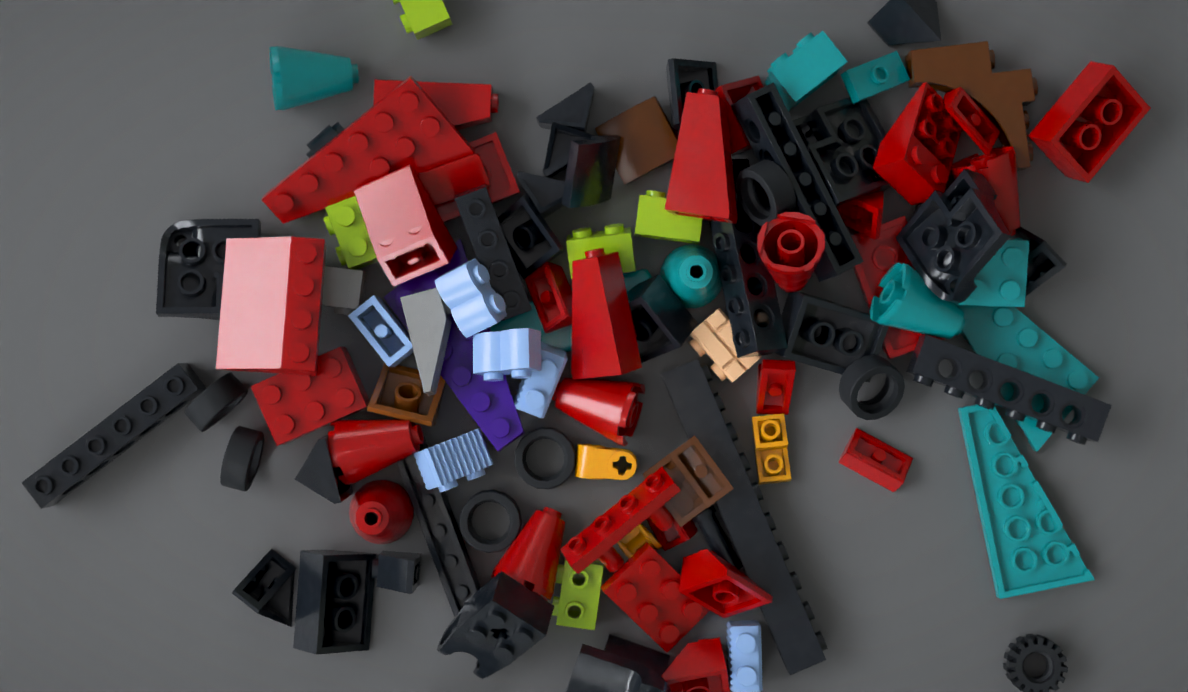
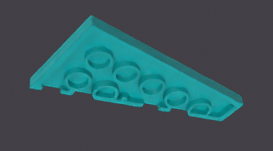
(1016, 341)
(1019, 525)

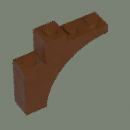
(996, 94)

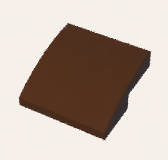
(645, 139)
(697, 478)

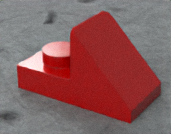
(864, 214)
(774, 386)

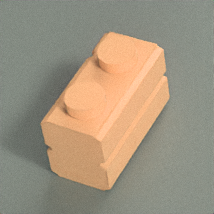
(716, 341)

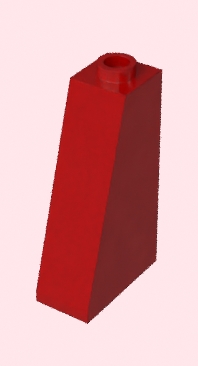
(461, 103)
(702, 163)
(601, 318)

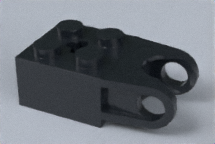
(497, 625)

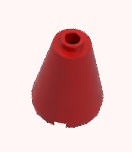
(1001, 172)
(791, 249)
(602, 405)
(371, 445)
(389, 503)
(535, 553)

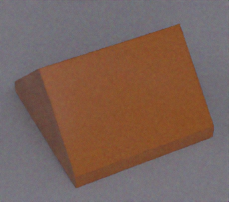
(402, 396)

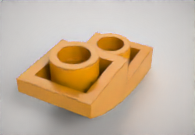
(771, 449)

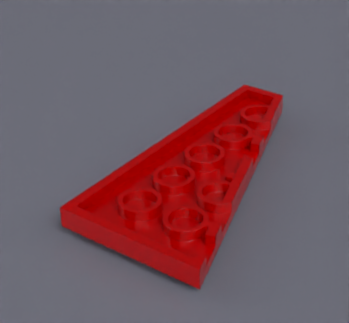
(389, 136)

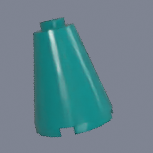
(308, 76)
(690, 290)
(913, 307)

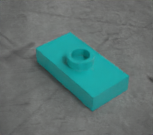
(875, 77)

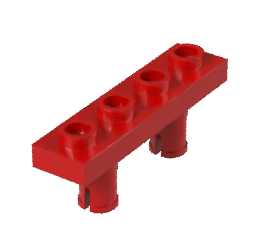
(630, 511)

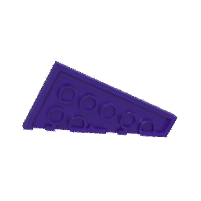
(486, 401)

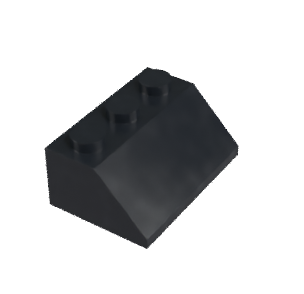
(334, 601)

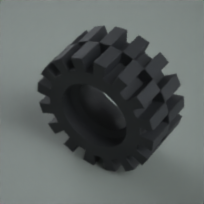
(1027, 646)

